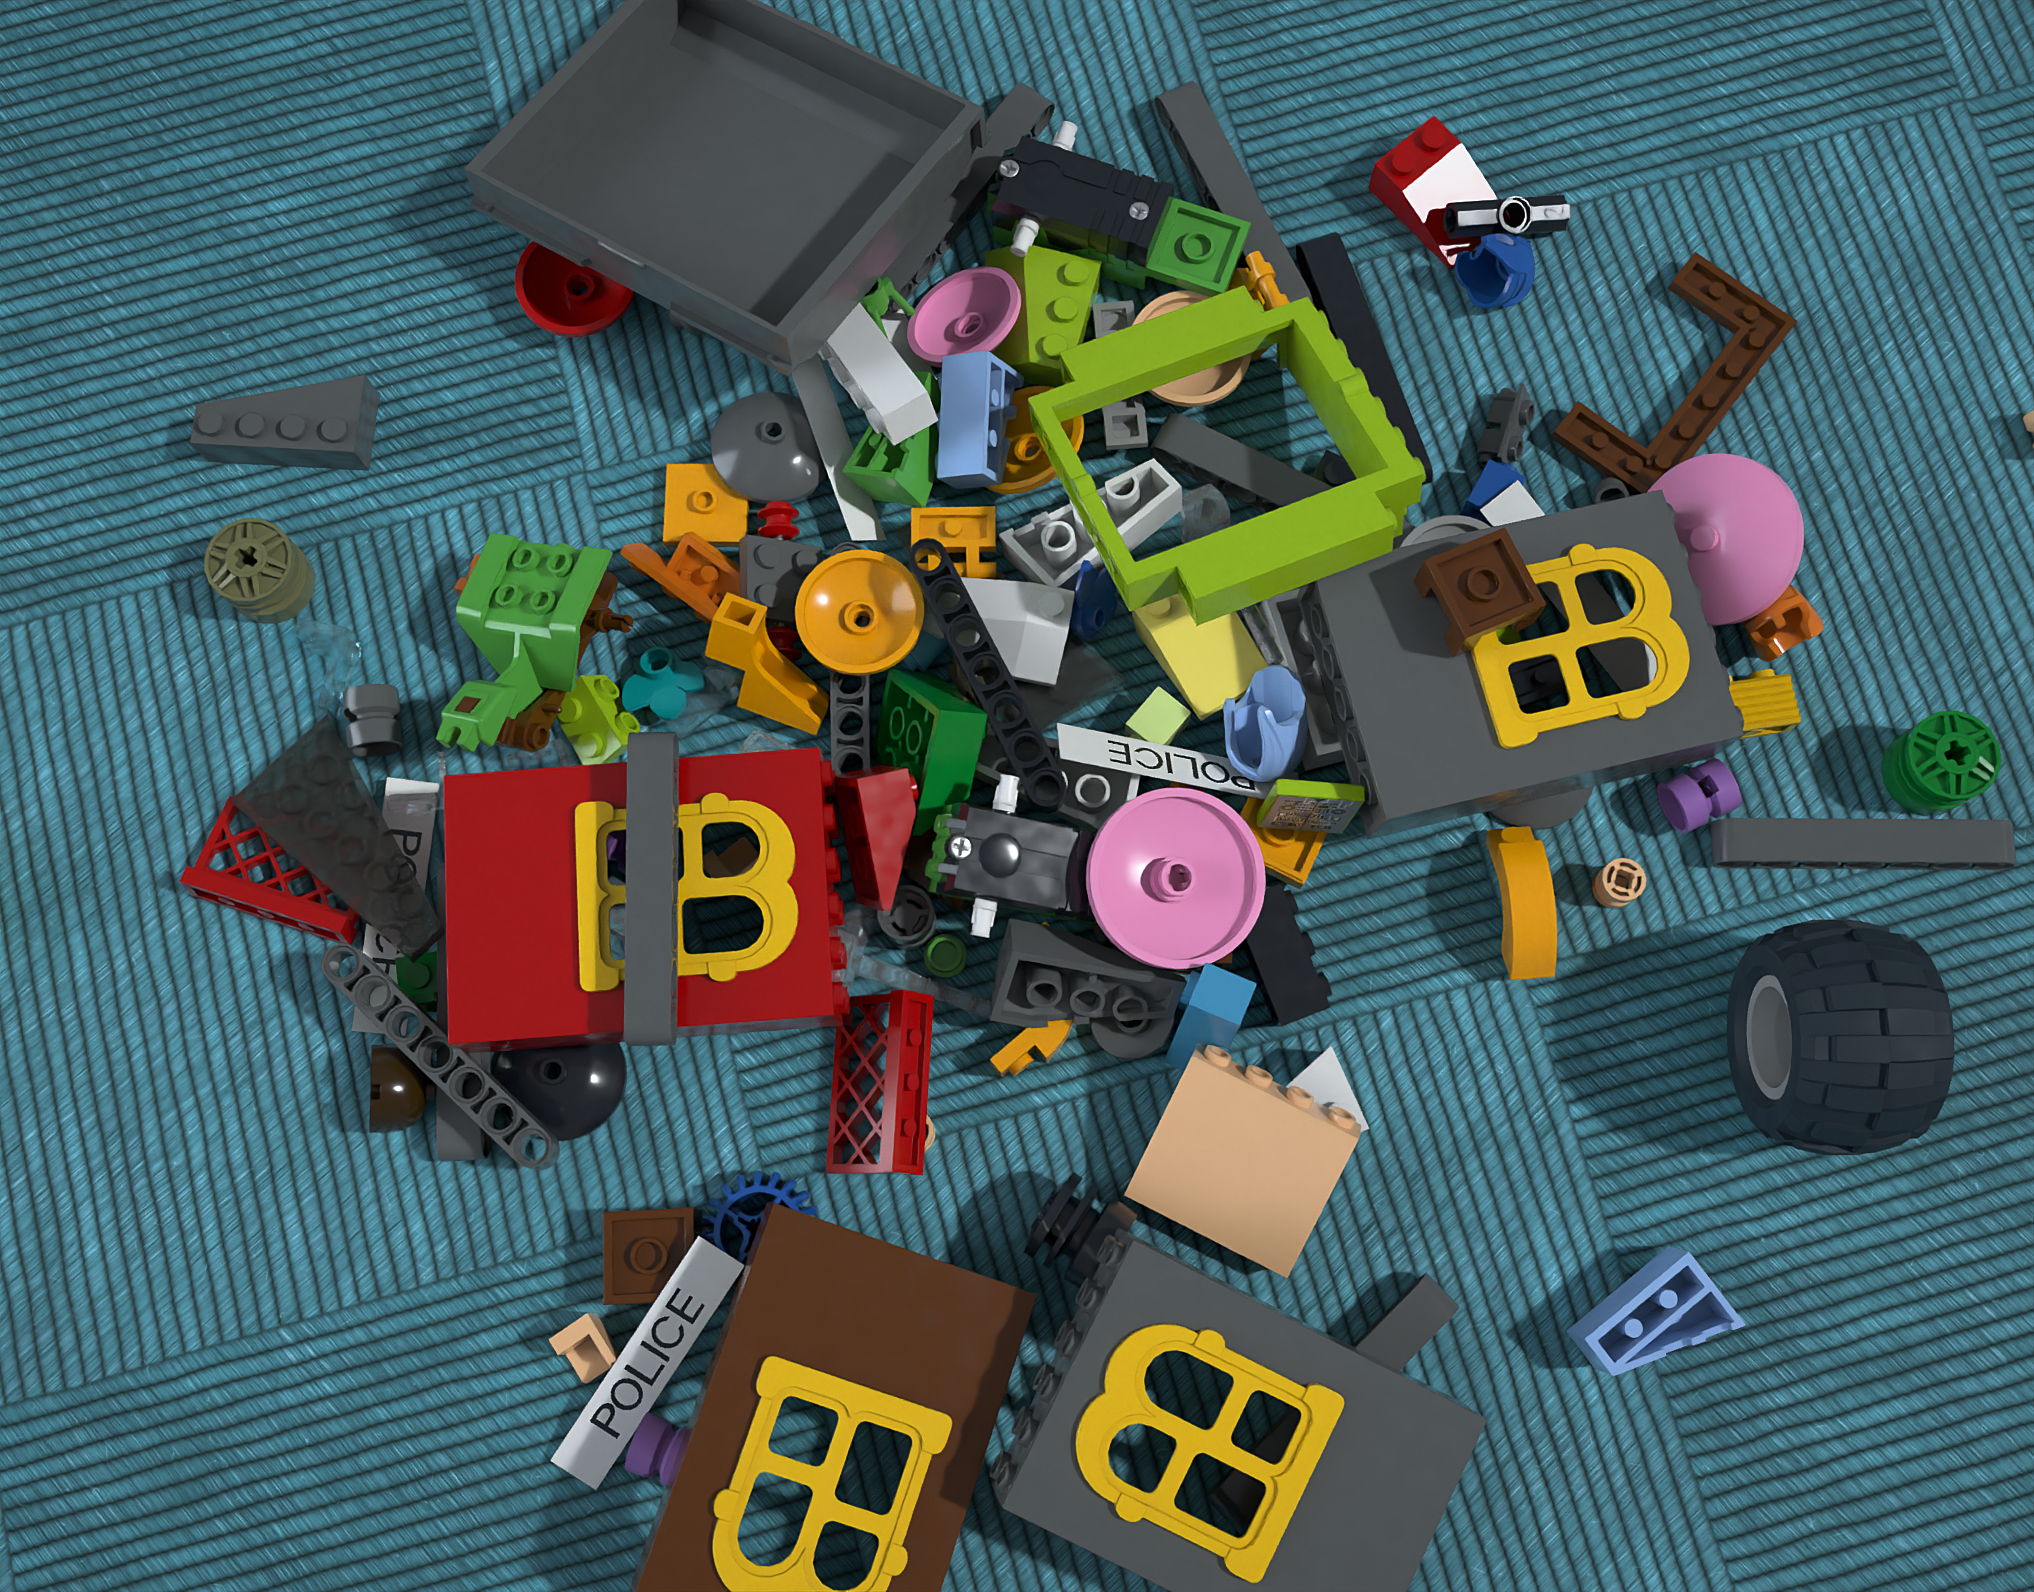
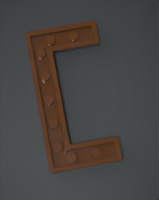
(1758, 332)

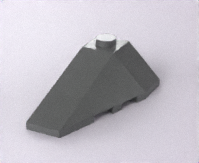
(1062, 976)

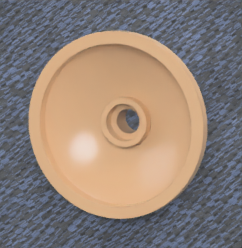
(1204, 386)

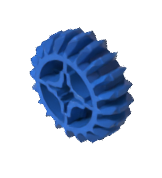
(729, 1210)

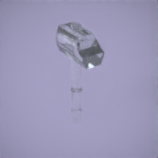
(1205, 513)
(856, 935)

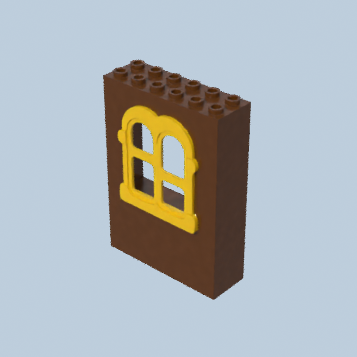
(878, 1343)

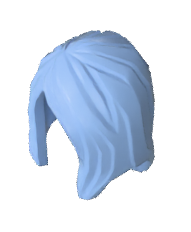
(1267, 725)

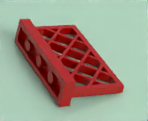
(262, 899)
(903, 1085)

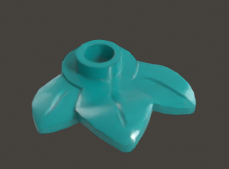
(663, 688)

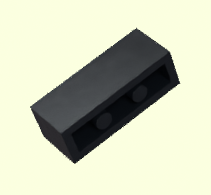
(1283, 961)

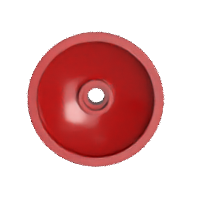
(548, 291)

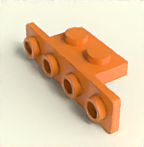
(694, 573)

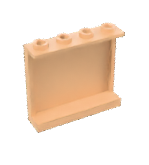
(1244, 1159)

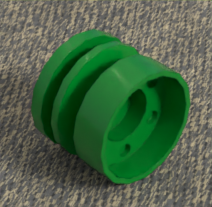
(1923, 778)

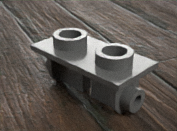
(1511, 413)

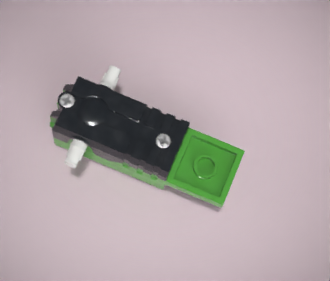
(1110, 216)
(1010, 861)

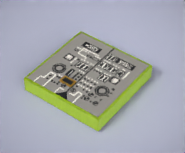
(1310, 806)

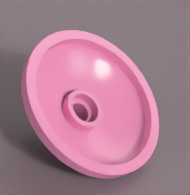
(964, 314)

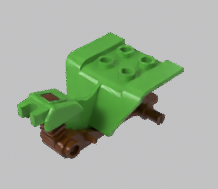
(532, 620)

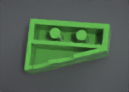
(903, 470)

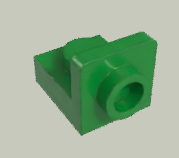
(419, 979)

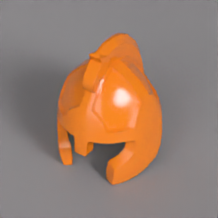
(1783, 625)

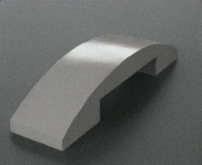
(1124, 420)

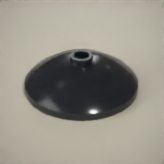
(576, 1101)

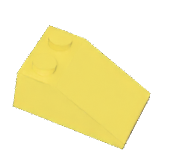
(1201, 660)

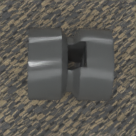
(372, 715)
(910, 920)

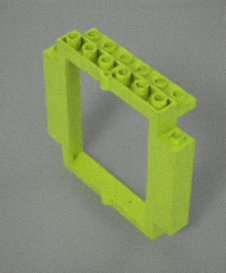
(1273, 549)

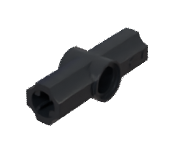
(1526, 215)

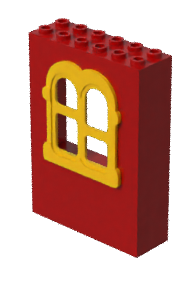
(537, 899)

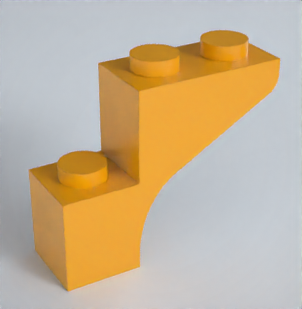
(770, 681)

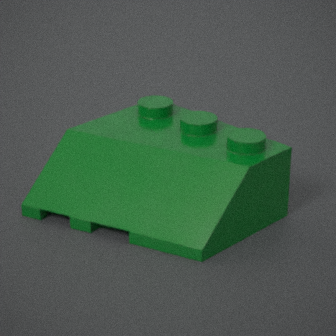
(932, 734)

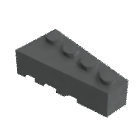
(292, 427)

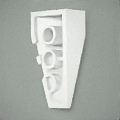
(1024, 621)

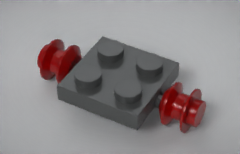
(775, 571)

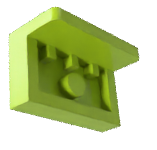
(596, 720)

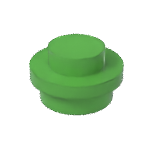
(945, 956)

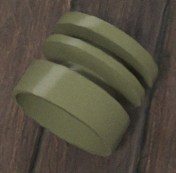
(271, 589)

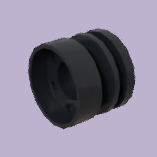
(1076, 1229)

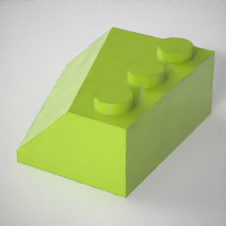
(1053, 312)

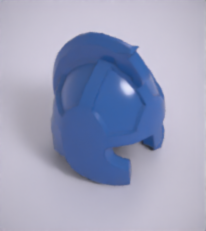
(1499, 271)

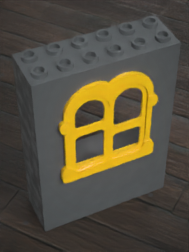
(1446, 732)
(1339, 1508)

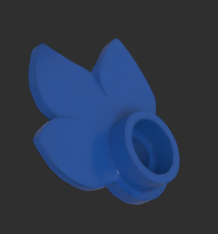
(1094, 601)

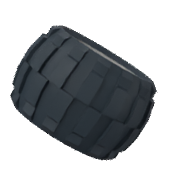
(1839, 1037)

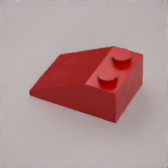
(1423, 177)
(876, 826)

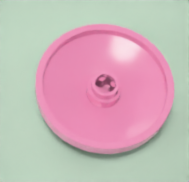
(1737, 531)
(1175, 878)

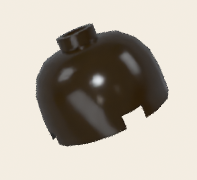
(396, 1090)

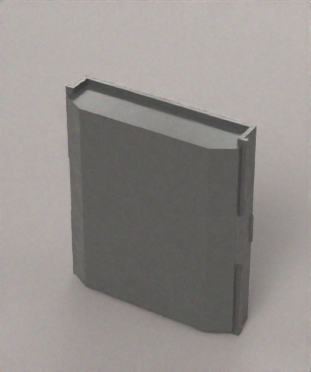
(730, 168)

